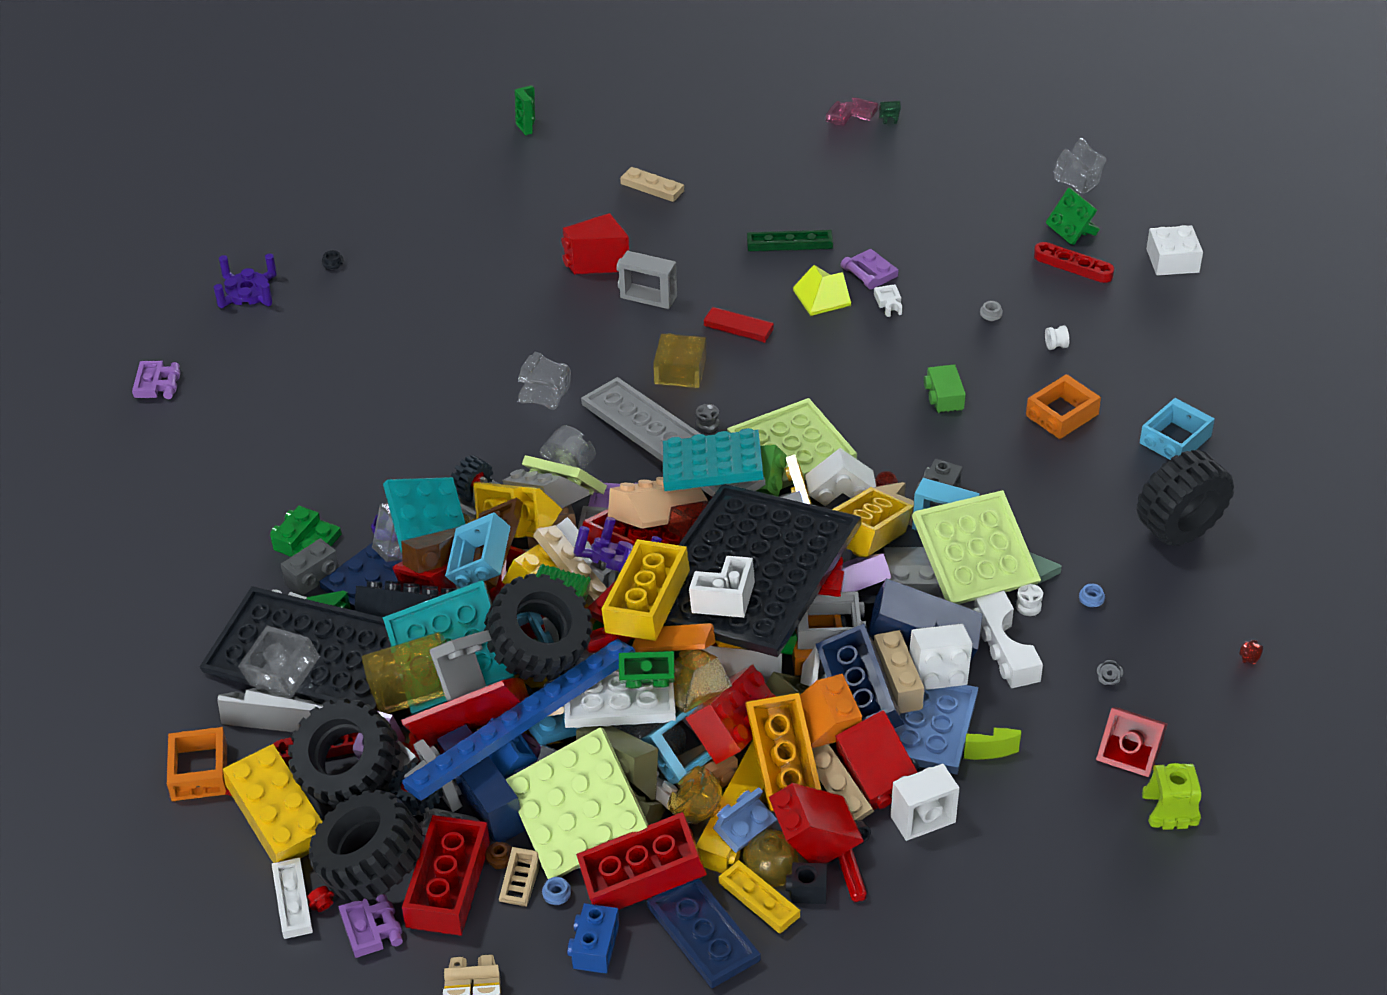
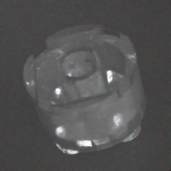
(568, 448)

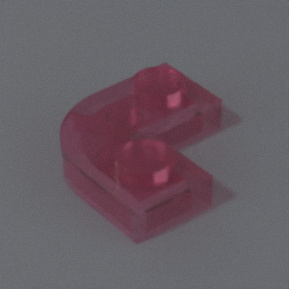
(841, 112)

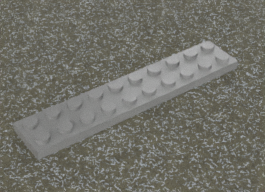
(644, 421)

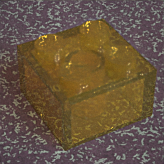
(680, 360)

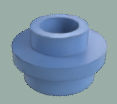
(1092, 595)
(556, 884)

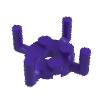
(245, 286)
(602, 549)

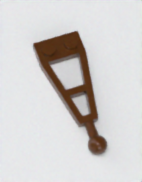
(511, 514)

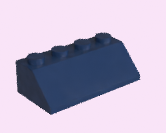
(858, 659)

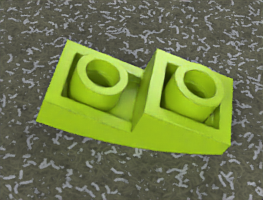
(1001, 744)

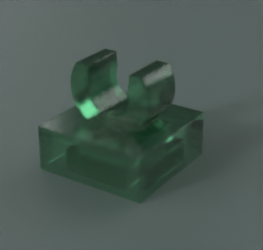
(889, 109)

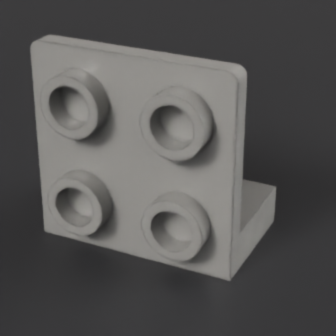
(458, 665)

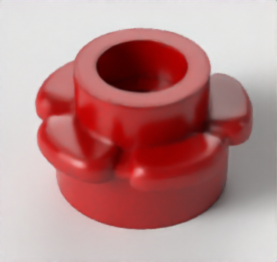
(320, 898)

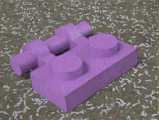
(149, 380)
(362, 929)

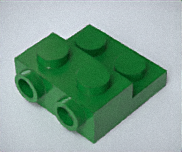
(300, 530)

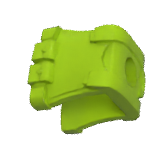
(1178, 796)

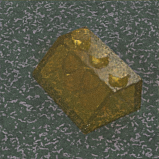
(404, 674)
(697, 678)

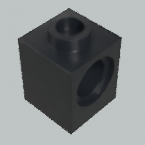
(807, 883)

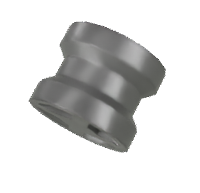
(707, 418)

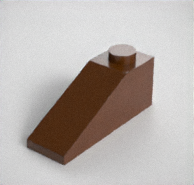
(428, 551)

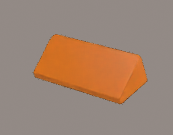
(678, 638)

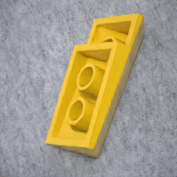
(537, 508)

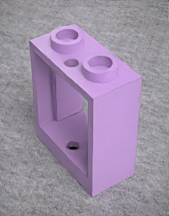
(864, 572)

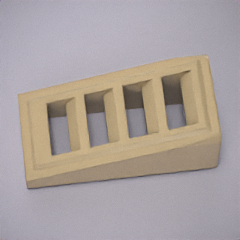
(522, 856)

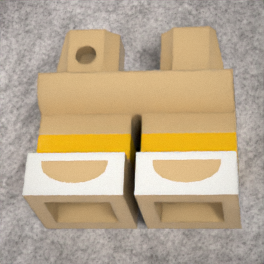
(477, 979)

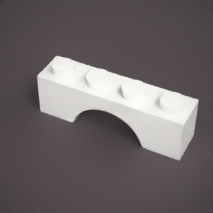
(1016, 661)

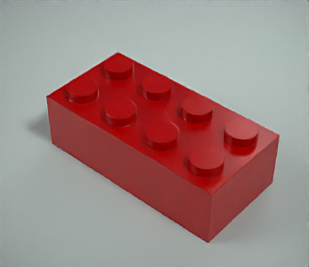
(723, 720)
(641, 863)
(446, 875)

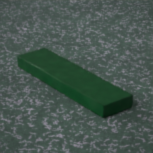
(789, 240)

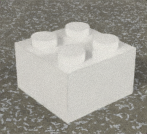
(1174, 250)
(941, 655)
(924, 801)

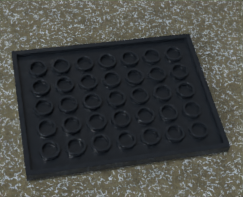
(792, 558)

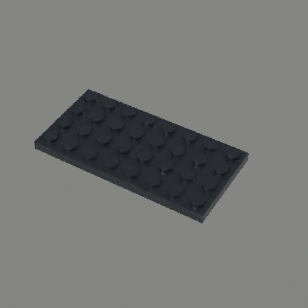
(335, 632)

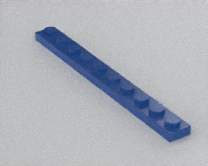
(515, 721)

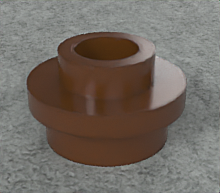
(496, 860)

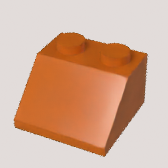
(829, 709)

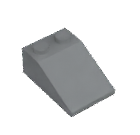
(912, 568)

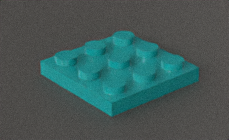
(423, 506)

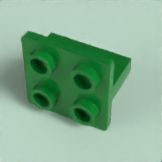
(1073, 217)

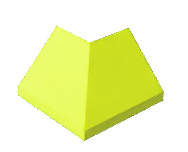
(821, 291)

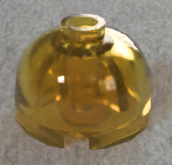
(698, 795)
(770, 856)

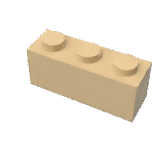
(900, 671)

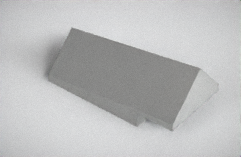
(735, 660)
(264, 710)

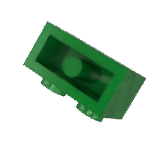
(647, 668)

